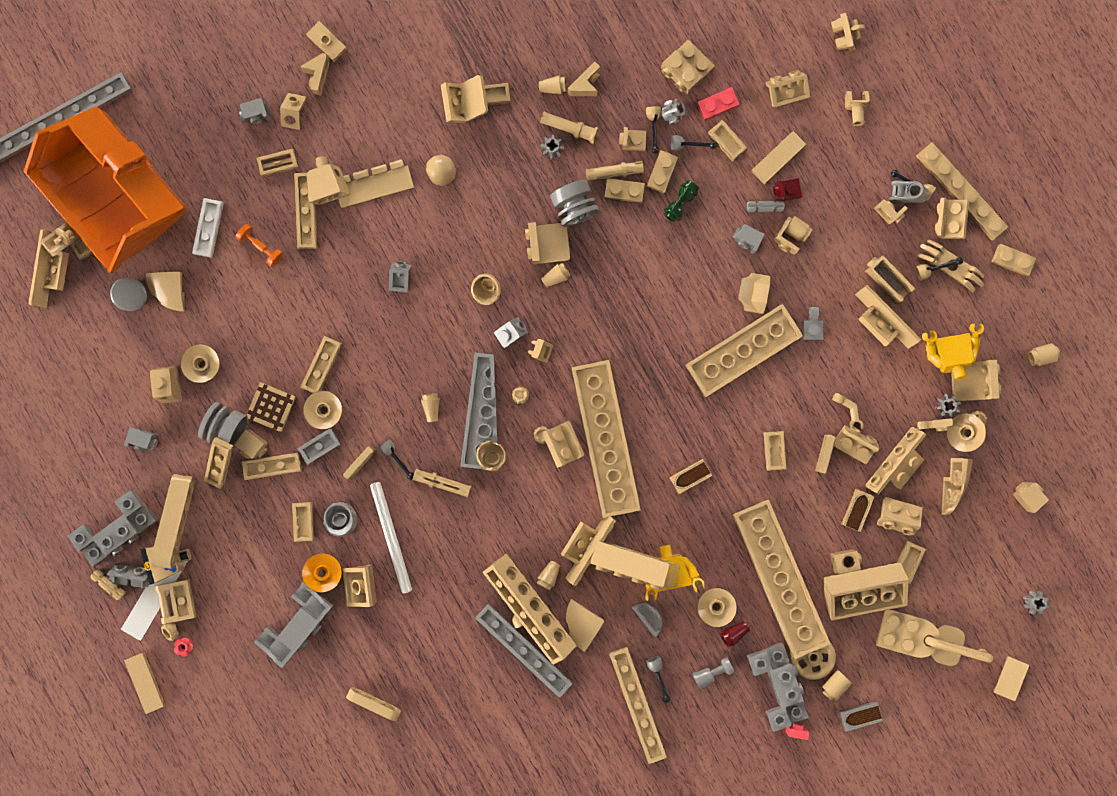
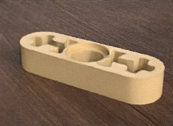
(373, 704)

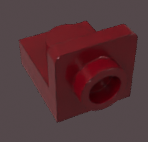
(787, 190)

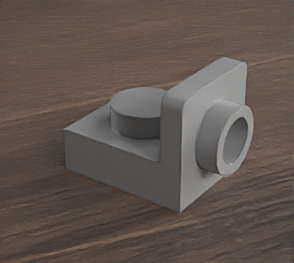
(399, 276)

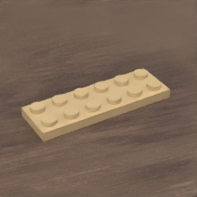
(744, 350)

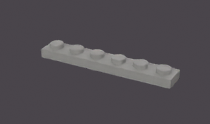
(524, 650)

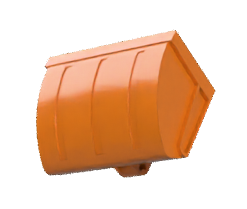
(102, 186)

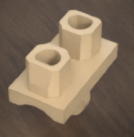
(842, 24)
(59, 239)

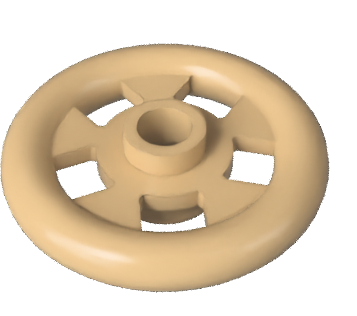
(826, 667)

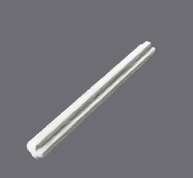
(391, 537)

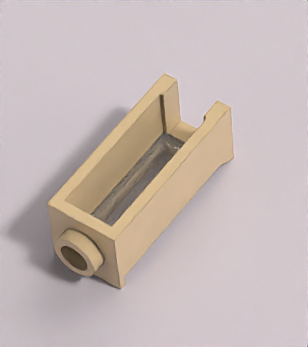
(889, 278)

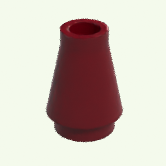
(734, 634)

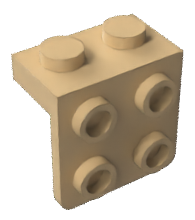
(464, 100)
(547, 243)
(980, 382)

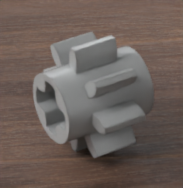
(673, 111)
(546, 146)
(948, 410)
(1042, 602)

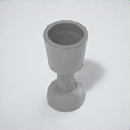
(706, 676)

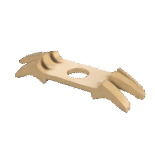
(962, 271)

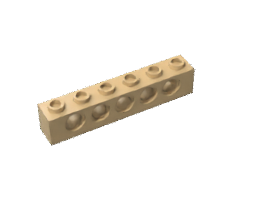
(529, 609)

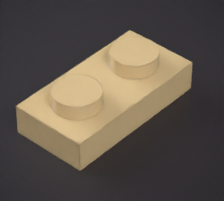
(662, 171)
(624, 190)
(1013, 260)

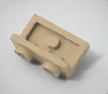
(900, 516)

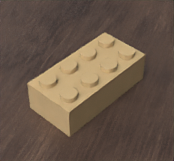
(634, 564)
(866, 591)

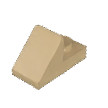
(318, 67)
(582, 85)

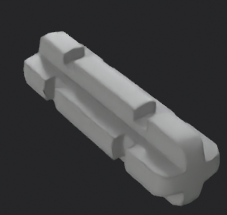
(765, 206)

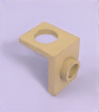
(292, 106)
(784, 244)

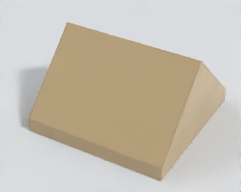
(359, 586)

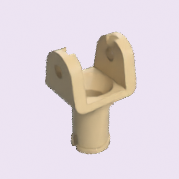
(857, 107)

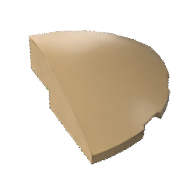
(956, 484)

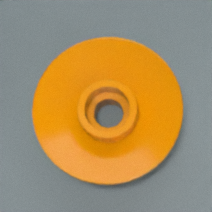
(321, 562)

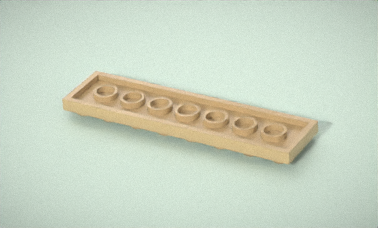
(606, 438)
(781, 579)

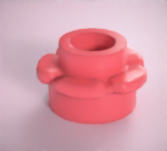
(183, 642)

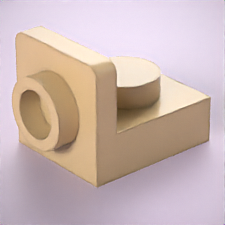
(633, 140)
(888, 213)

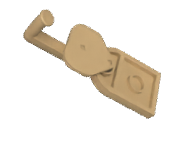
(909, 633)

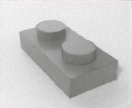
(319, 446)

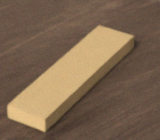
(305, 215)

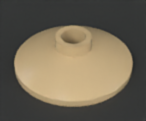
(191, 363)
(313, 408)
(957, 433)
(717, 617)

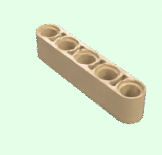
(172, 521)

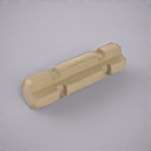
(107, 585)

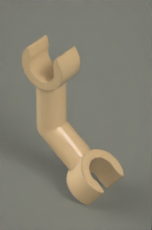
(852, 406)

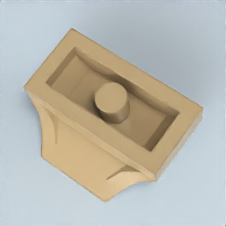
(754, 292)

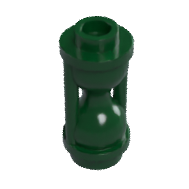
(686, 194)

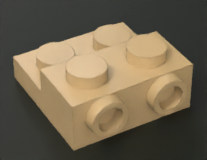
(687, 67)

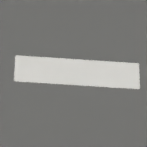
(146, 609)

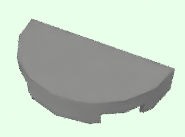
(650, 617)

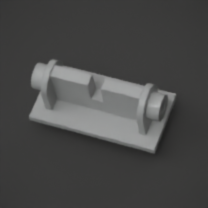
(122, 574)

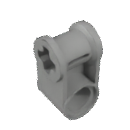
(904, 192)

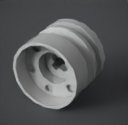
(576, 207)
(222, 425)

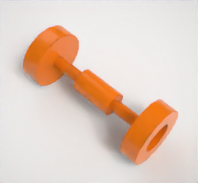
(244, 233)

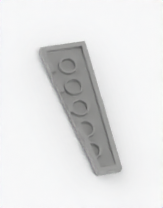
(481, 412)

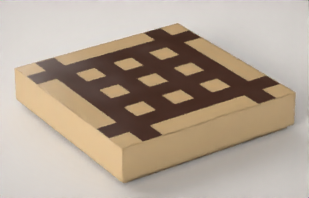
(271, 407)

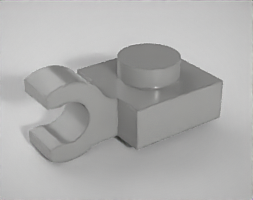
(812, 327)

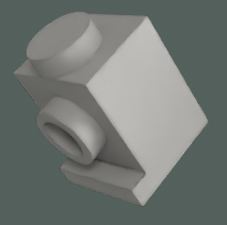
(254, 111)
(748, 238)
(141, 439)

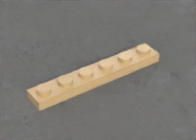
(961, 189)
(637, 705)

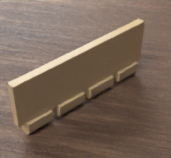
(378, 185)

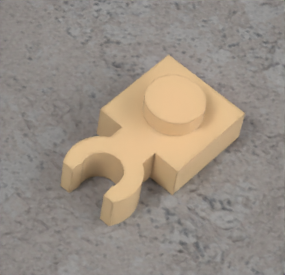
(940, 425)

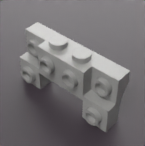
(124, 530)
(295, 635)
(784, 683)

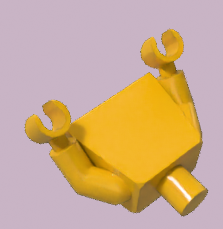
(953, 352)
(686, 574)

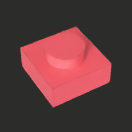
(797, 731)

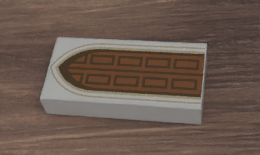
(861, 716)

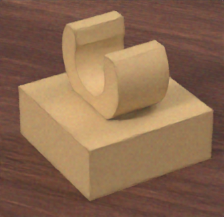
(541, 351)

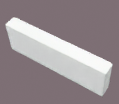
(208, 228)

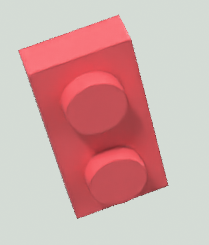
(718, 104)

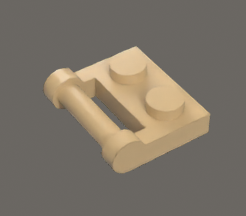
(181, 600)

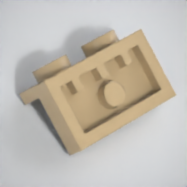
(788, 88)
(952, 219)
(563, 444)
(855, 444)

